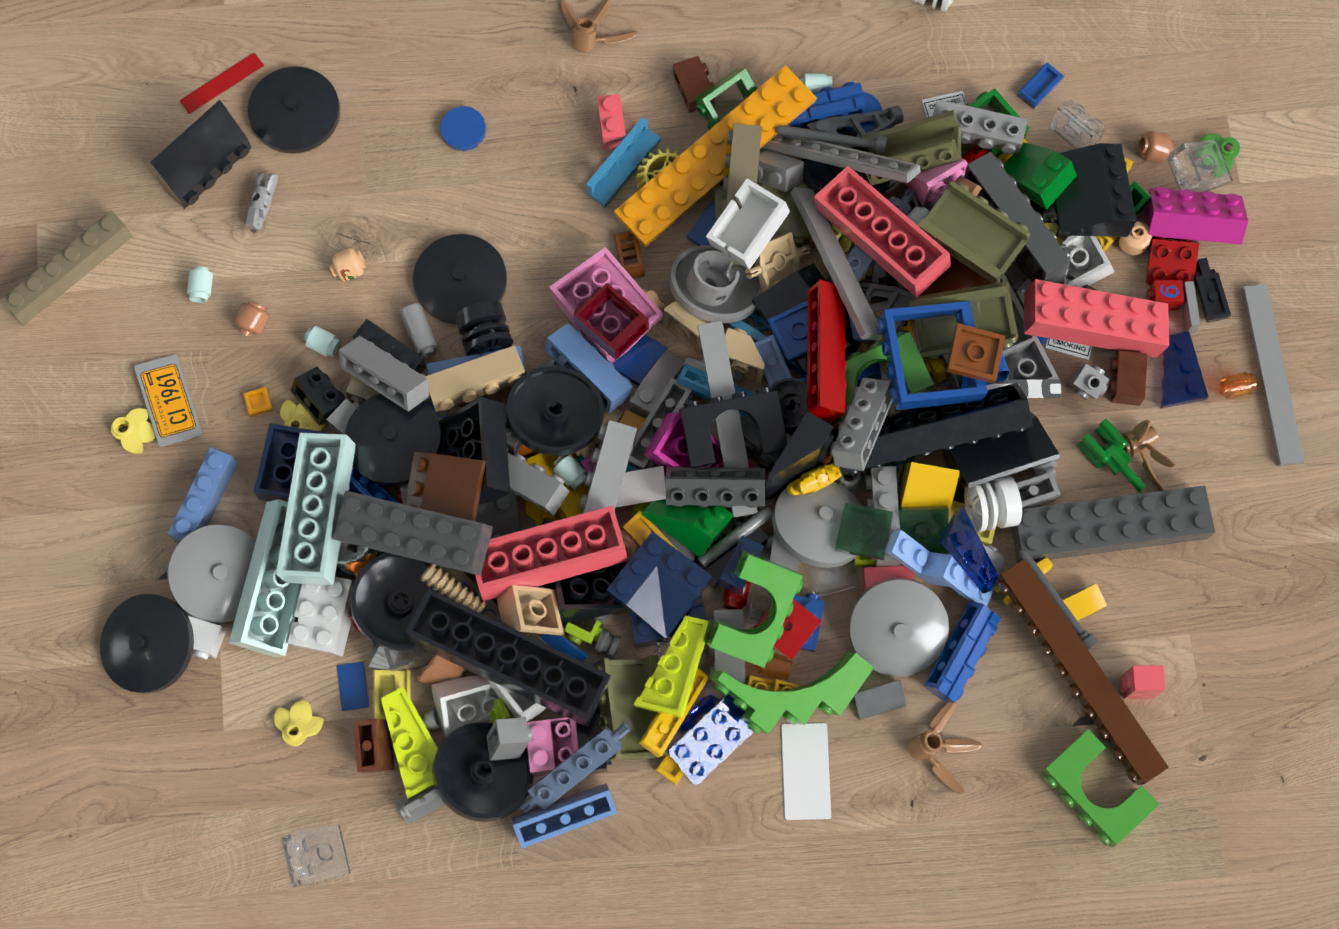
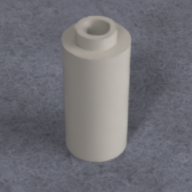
(418, 330)

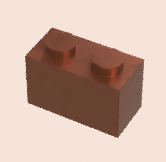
(691, 80)
(1128, 378)
(373, 746)

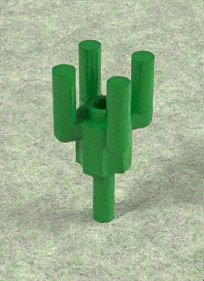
(1111, 454)

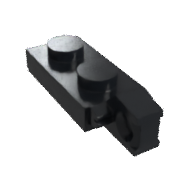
(1210, 292)

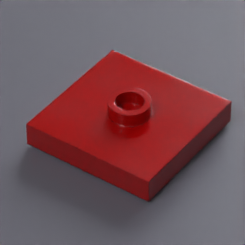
(796, 631)

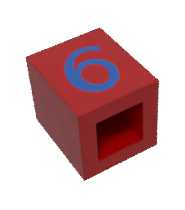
(1167, 292)

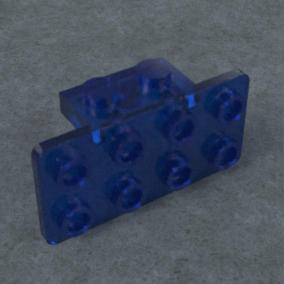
(708, 736)

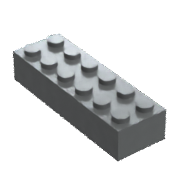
(1042, 255)
(413, 532)

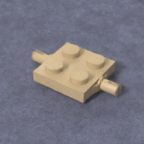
(777, 260)

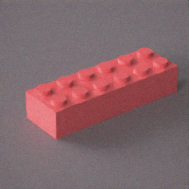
(882, 231)
(1095, 318)
(552, 552)

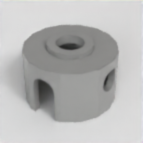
(715, 271)

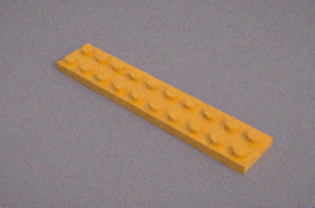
(703, 163)

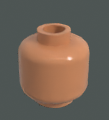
(1155, 146)
(251, 318)

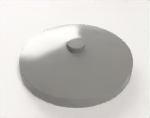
(733, 310)
(811, 523)
(210, 572)
(899, 627)

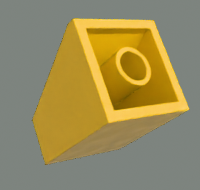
(927, 486)

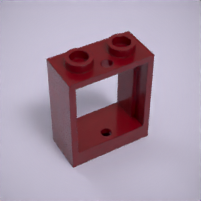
(624, 339)

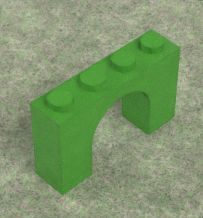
(913, 366)
(757, 643)
(1110, 823)

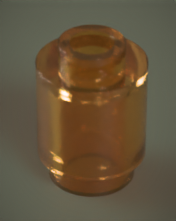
(1237, 385)
(777, 668)

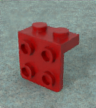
(1172, 259)

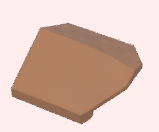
(439, 671)

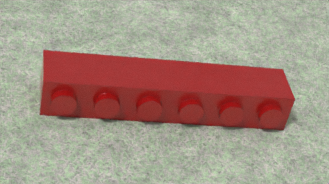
(826, 352)

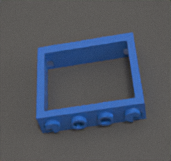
(894, 371)

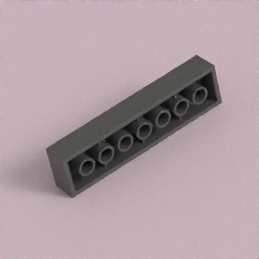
(1114, 524)

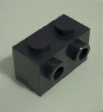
(317, 394)

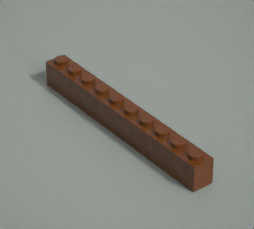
(1082, 673)

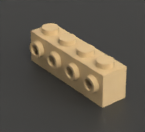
(475, 378)

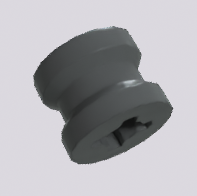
(608, 644)

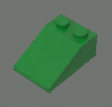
(1040, 173)
(690, 524)

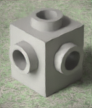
(1089, 381)

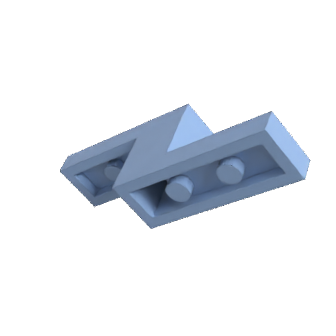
(934, 567)

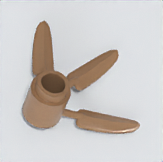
(585, 28)
(1144, 438)
(930, 743)

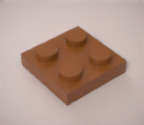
(975, 353)

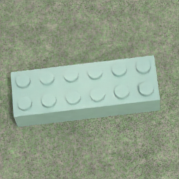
(313, 508)
(266, 600)

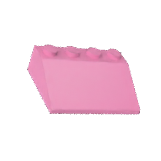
(609, 321)

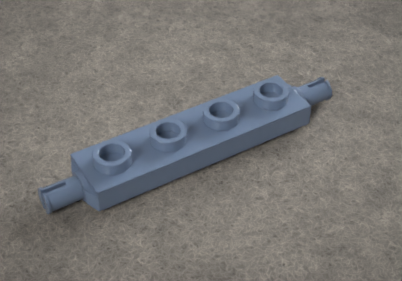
(857, 258)
(575, 768)

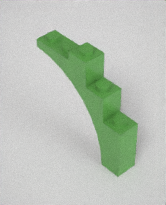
(830, 691)

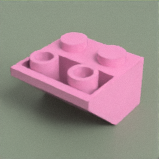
(932, 183)
(551, 744)

